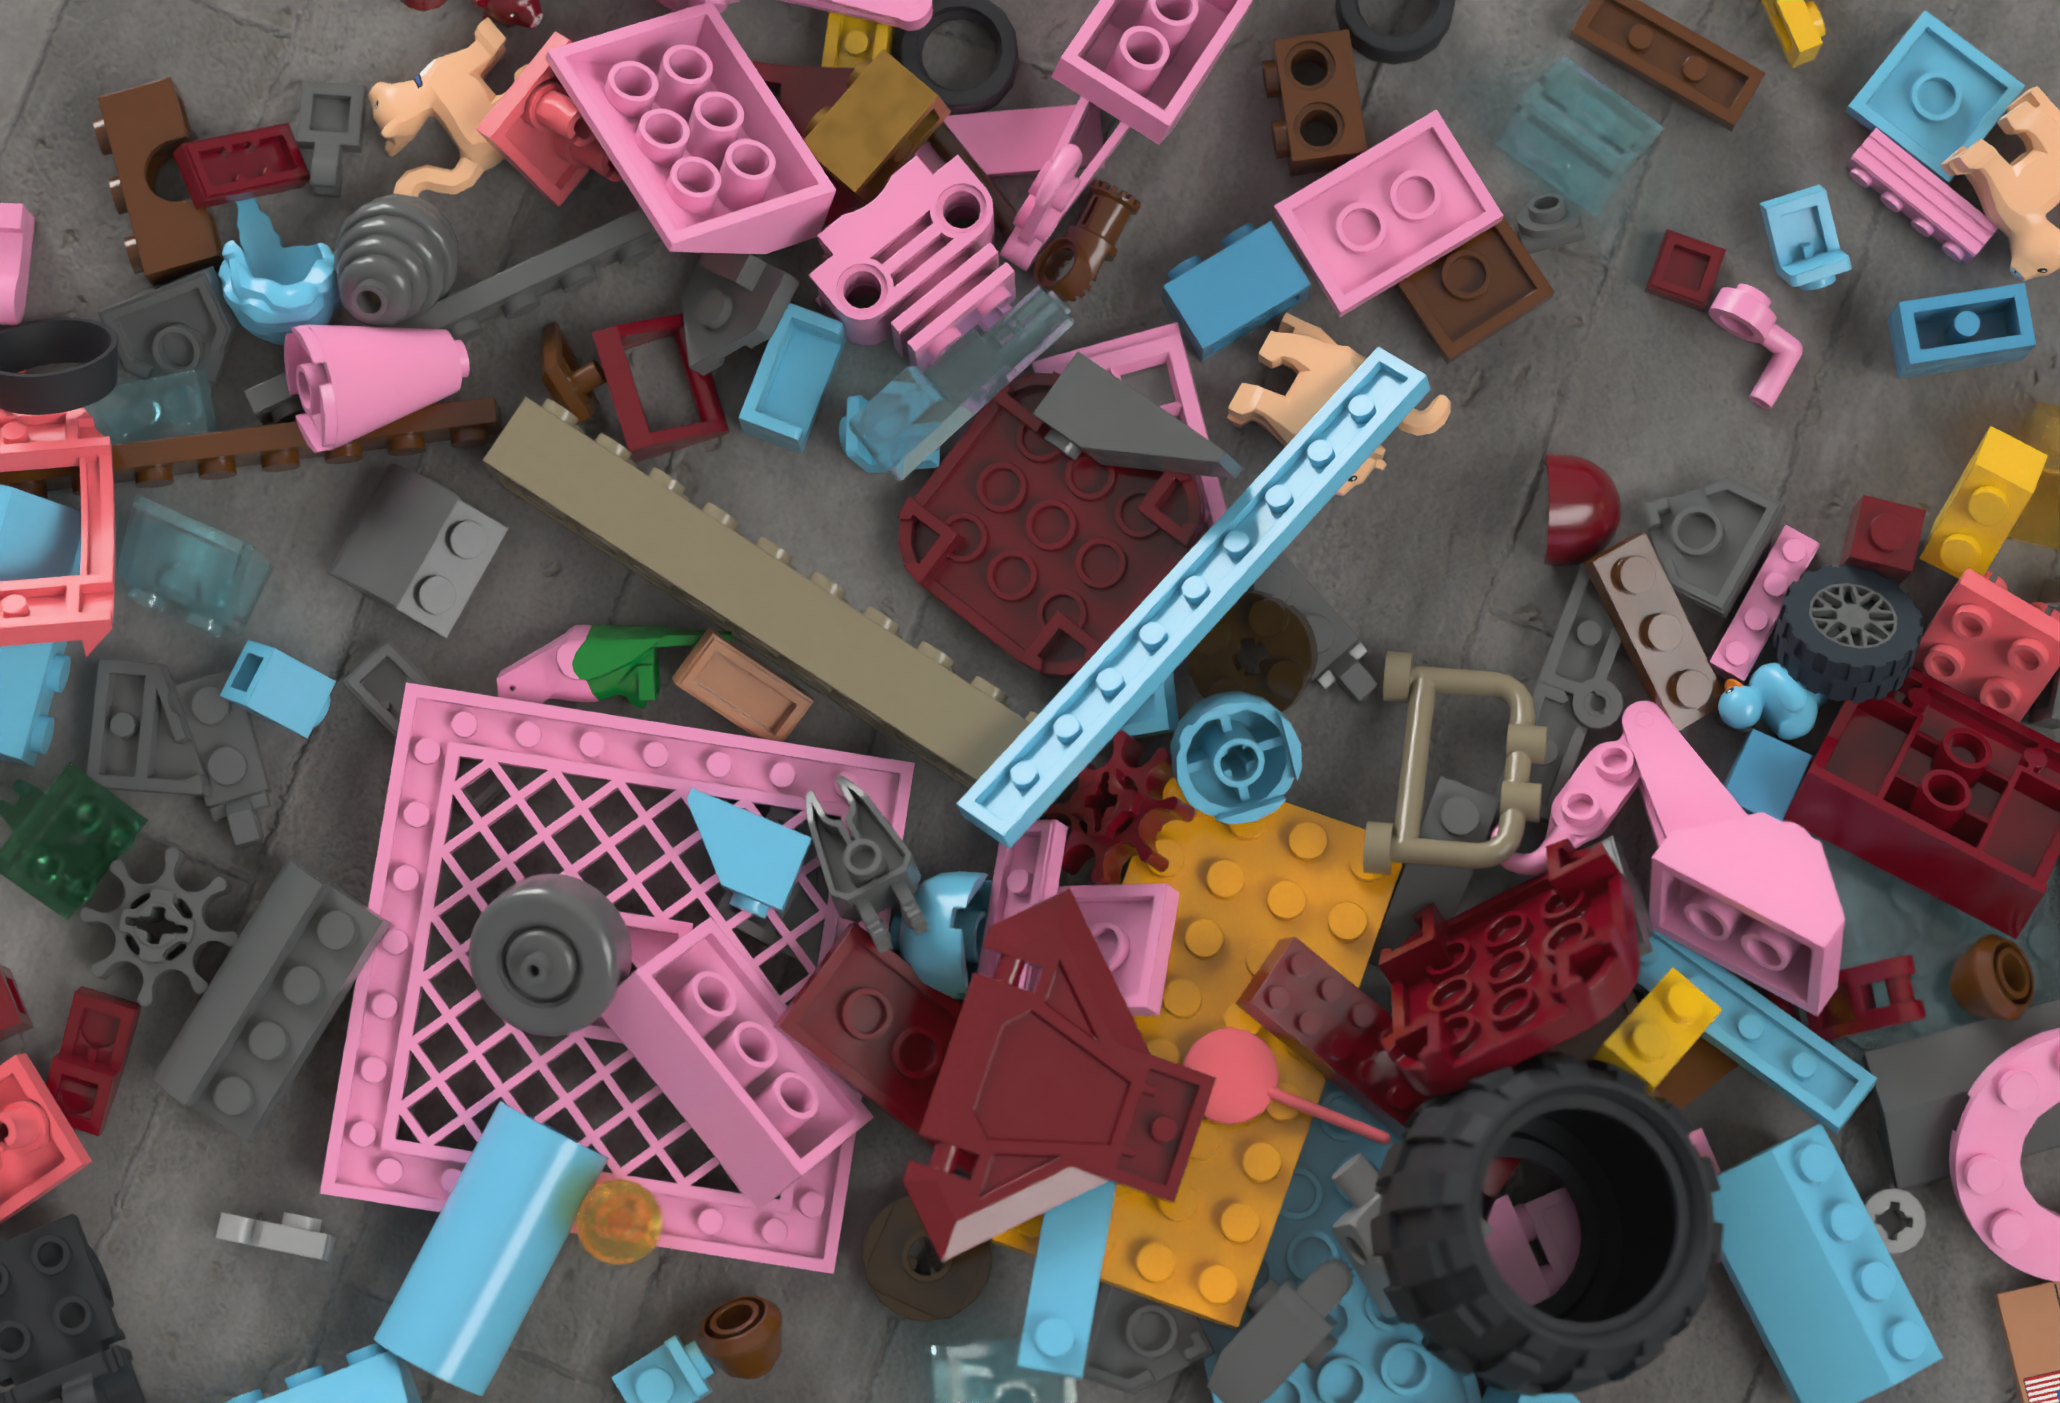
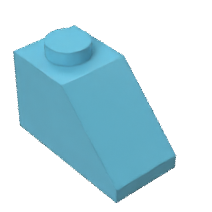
(749, 853)

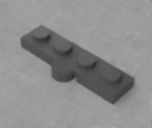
(1574, 687)

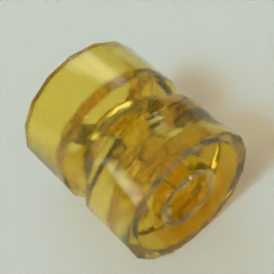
(620, 1221)

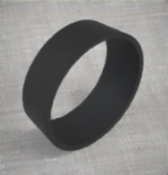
(53, 342)

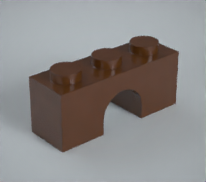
(142, 132)

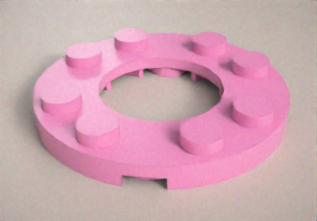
(1989, 1150)

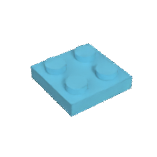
(1934, 94)

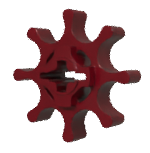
(1119, 812)

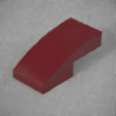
(92, 1057)

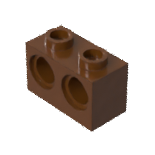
(1330, 102)

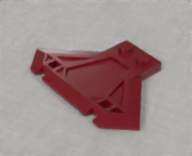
(1048, 1090)

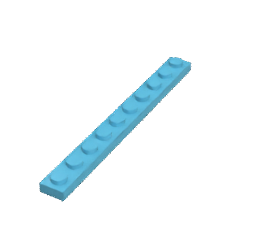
(1193, 597)

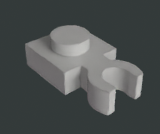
(295, 1235)

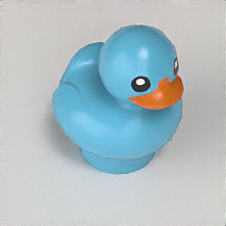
(1774, 697)

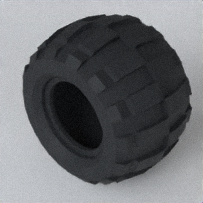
(1638, 1206)

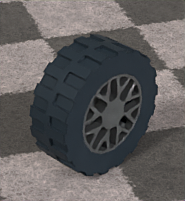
(1848, 633)

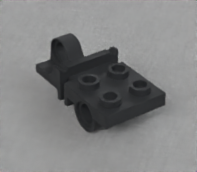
(60, 1321)

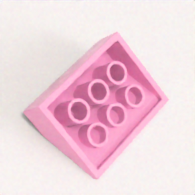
(696, 134)

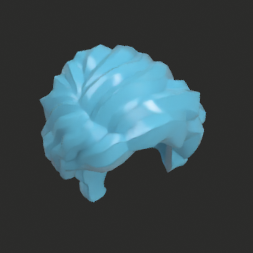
(276, 284)

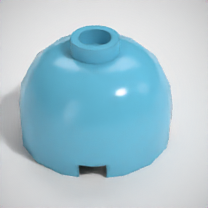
(1235, 757)
(956, 917)

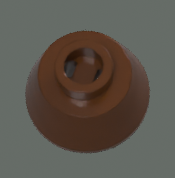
(1993, 979)
(742, 1336)

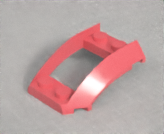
(66, 605)

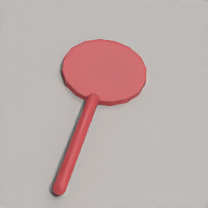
(1249, 1081)

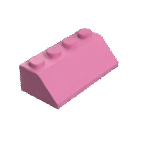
(710, 1044)

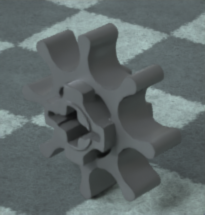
(163, 897)

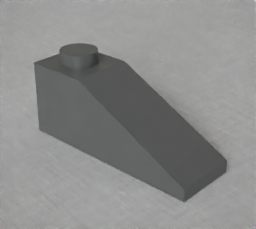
(1122, 428)
(1452, 814)

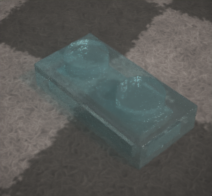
(156, 409)

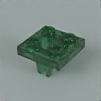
(65, 838)

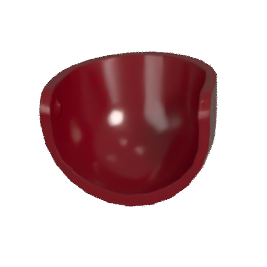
(1581, 510)

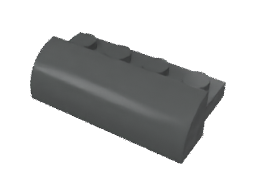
(270, 1000)

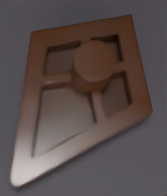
(565, 378)

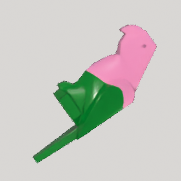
(596, 664)

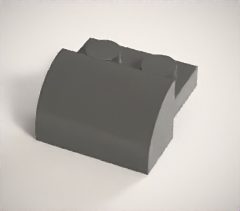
(418, 549)

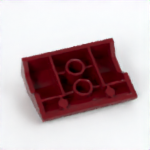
(1940, 798)

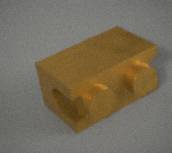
(874, 126)

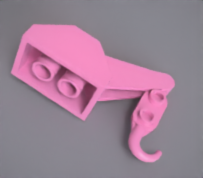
(1141, 67)
(1721, 880)

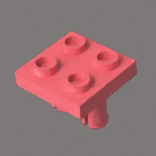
(544, 132)
(1991, 645)
(35, 1139)

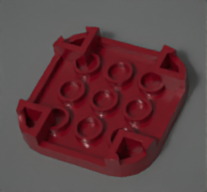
(1041, 544)
(1512, 972)

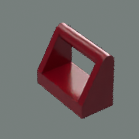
(639, 439)

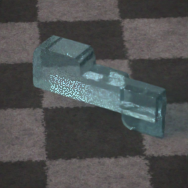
(930, 405)

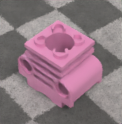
(923, 271)

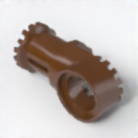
(1088, 242)

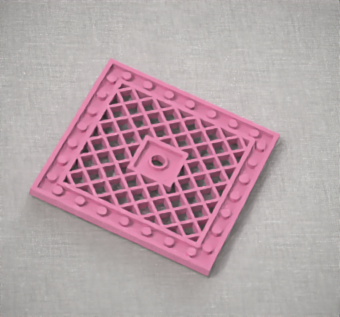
(432, 737)

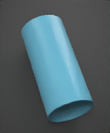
(490, 1250)

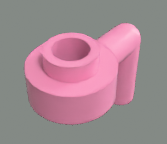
(1748, 316)

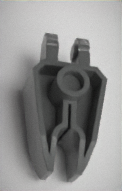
(869, 871)
(1286, 1329)

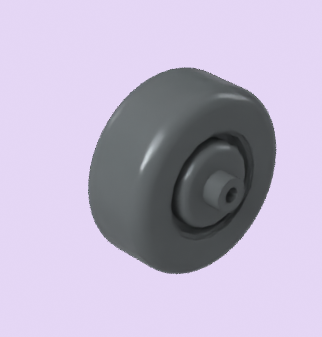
(550, 954)

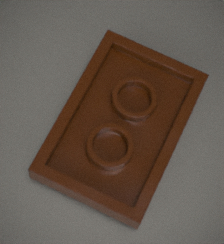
(1475, 291)

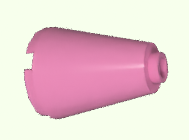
(367, 377)

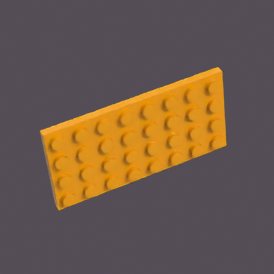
(1236, 900)

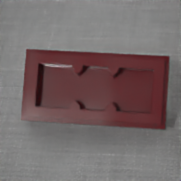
(241, 166)

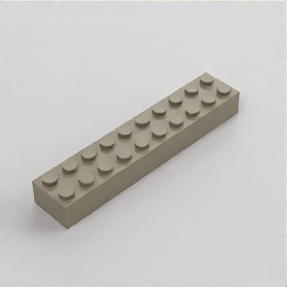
(753, 592)

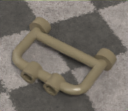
(1519, 798)

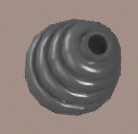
(395, 260)

